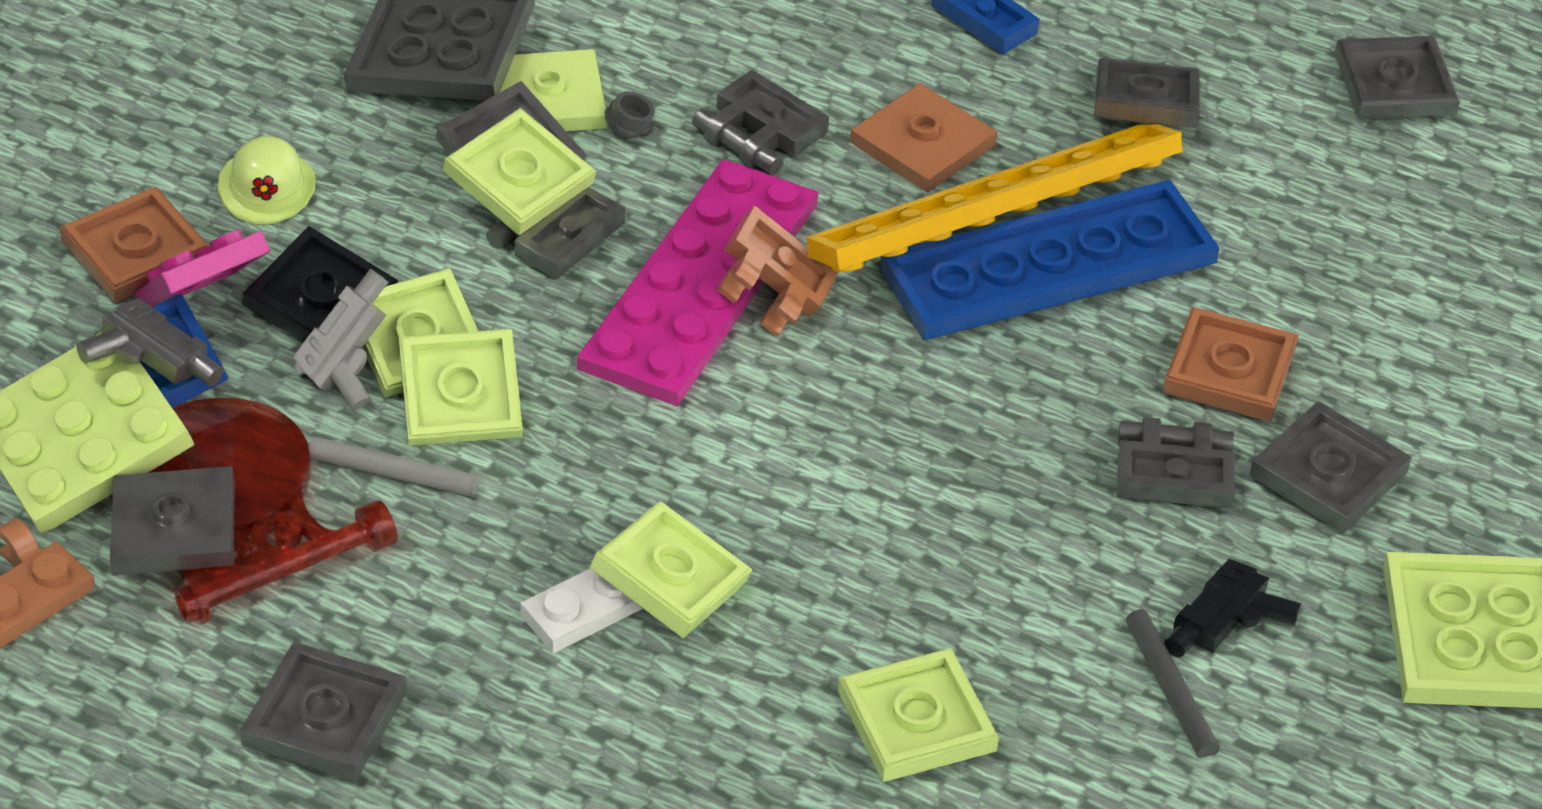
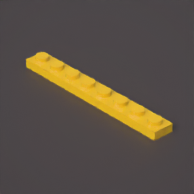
(982, 199)

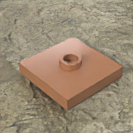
(923, 137)
(130, 241)
(1230, 364)

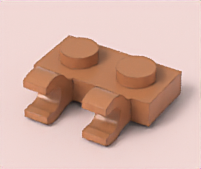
(780, 261)
(38, 583)

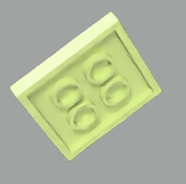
(80, 427)
(1466, 628)

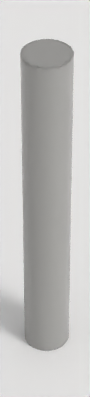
(393, 466)

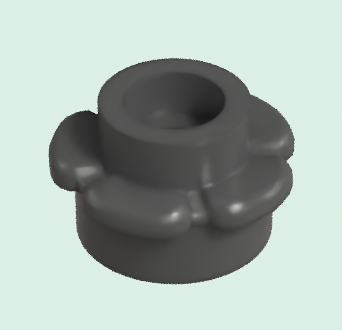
(630, 115)

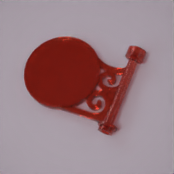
(270, 482)

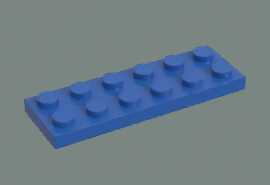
(1048, 259)

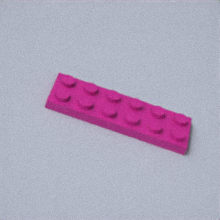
(672, 311)

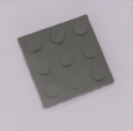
(438, 48)

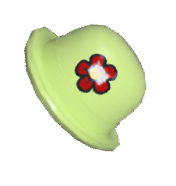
(266, 182)

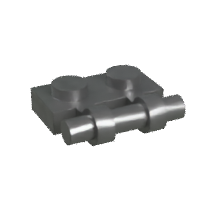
(769, 112)
(564, 234)
(1176, 463)

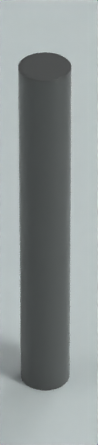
(1172, 684)

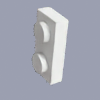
(575, 610)

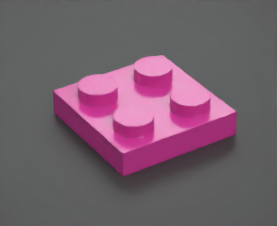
(219, 260)

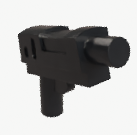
(1228, 598)

